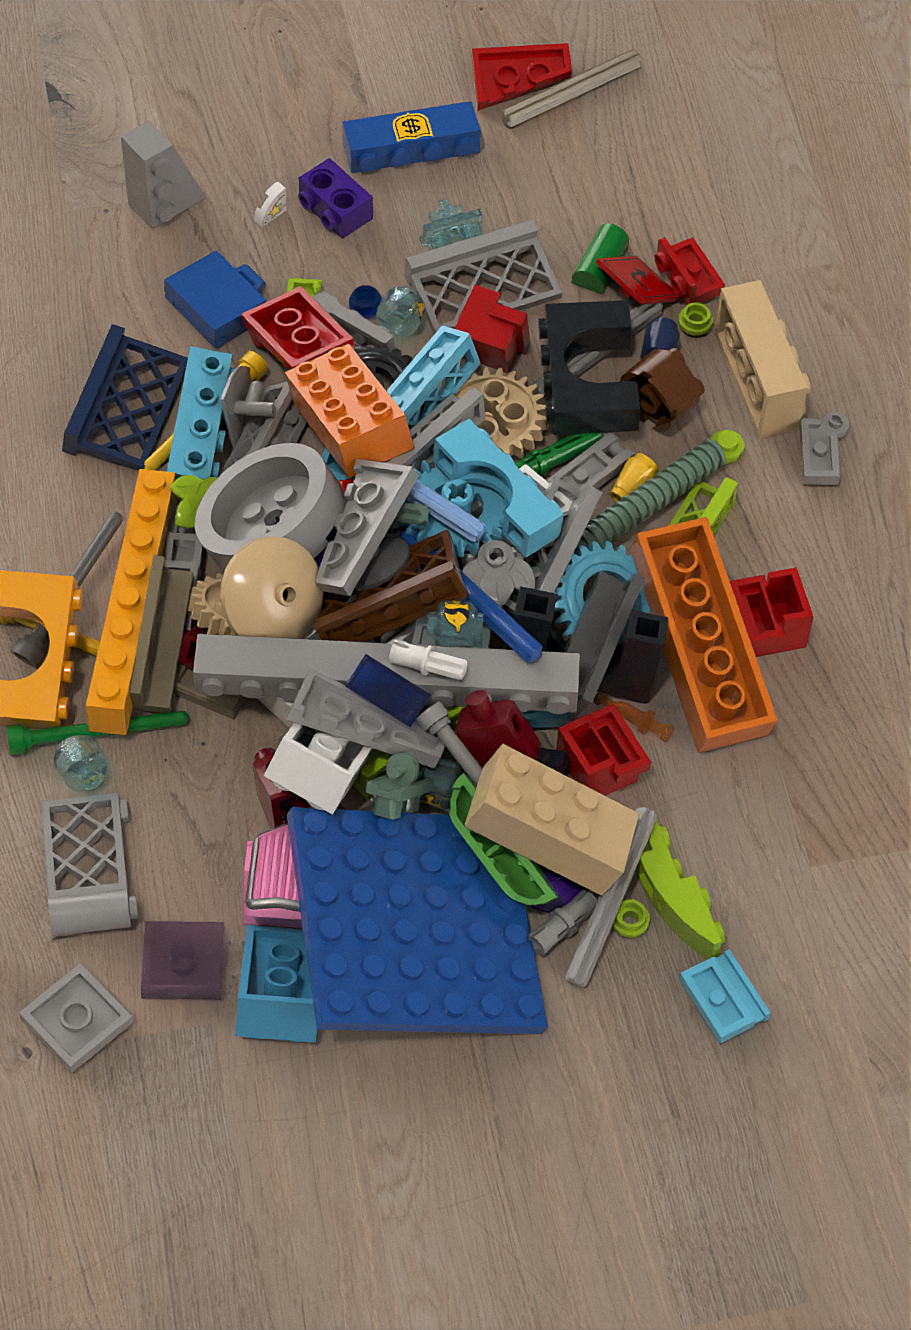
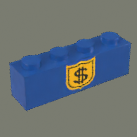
(411, 137)

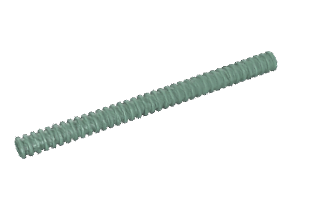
(649, 497)

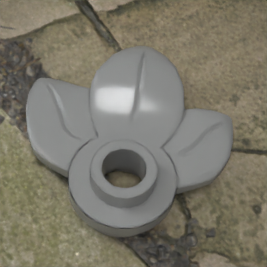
(499, 577)

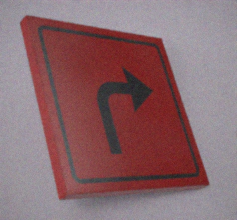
(637, 280)

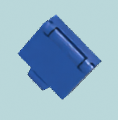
(215, 296)

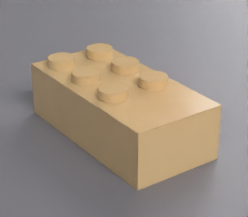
(761, 359)
(552, 820)

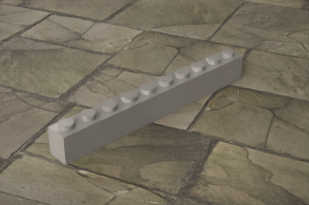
(280, 665)

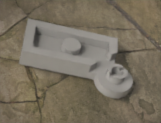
(820, 448)

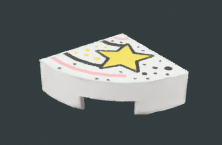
(273, 206)

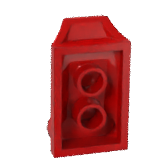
(294, 328)

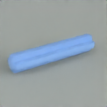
(447, 511)

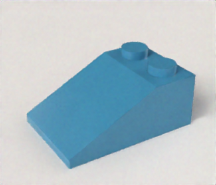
(275, 987)

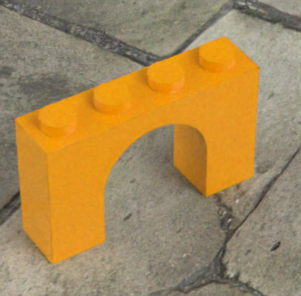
(51, 602)

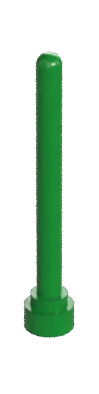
(23, 738)

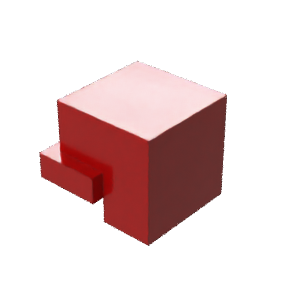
(494, 328)
(774, 611)
(602, 751)

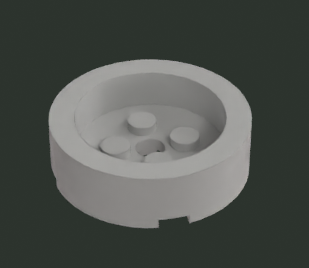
(270, 483)

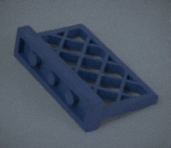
(95, 397)

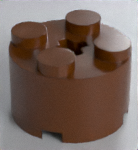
(664, 387)

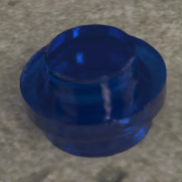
(365, 300)

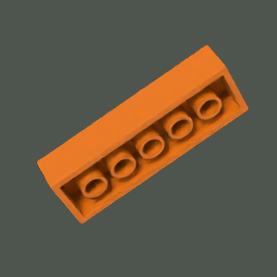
(704, 635)

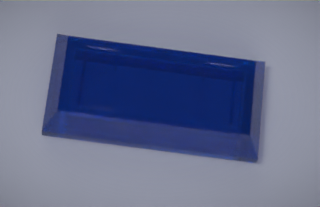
(388, 690)

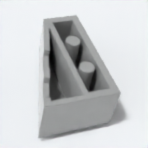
(156, 176)

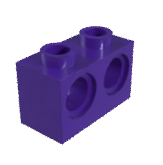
(335, 198)

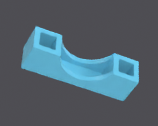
(472, 456)

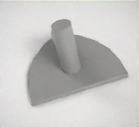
(242, 400)

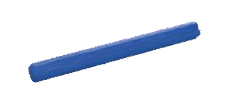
(495, 616)

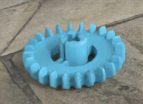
(462, 495)
(580, 568)

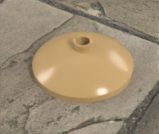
(255, 588)

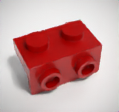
(688, 270)

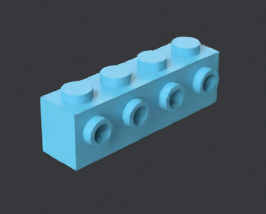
(199, 415)

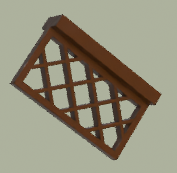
(402, 601)

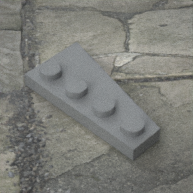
(368, 514)
(343, 713)

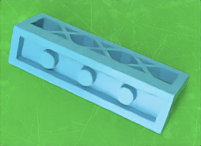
(427, 370)

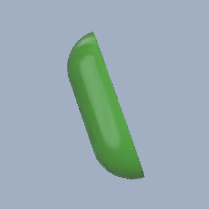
(513, 872)

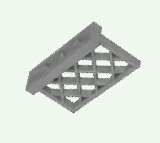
(479, 251)

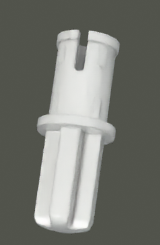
(427, 660)

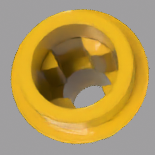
(634, 473)

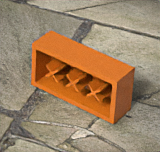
(349, 409)

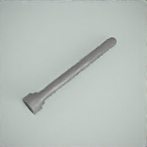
(437, 722)

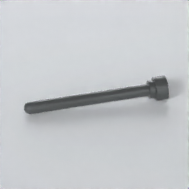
(31, 646)

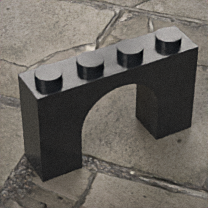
(576, 403)
(634, 658)

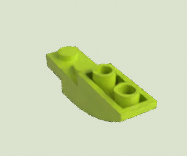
(677, 898)

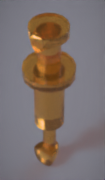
(643, 720)

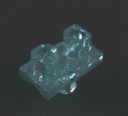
(449, 223)

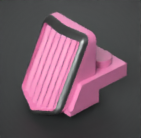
(270, 881)

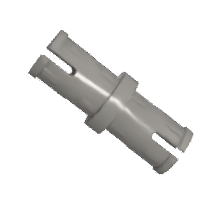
(562, 922)

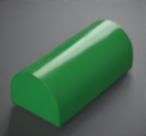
(607, 243)

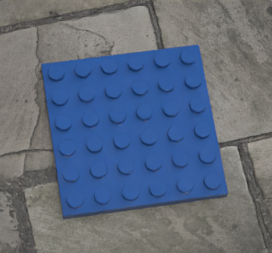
(409, 928)

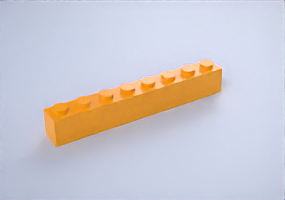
(145, 535)

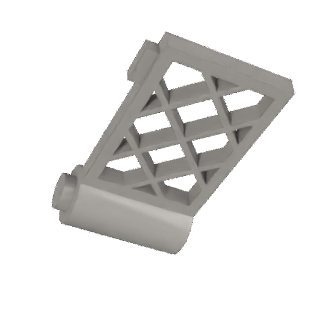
(88, 904)

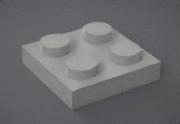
(76, 1017)

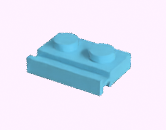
(724, 996)

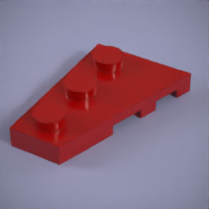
(517, 70)

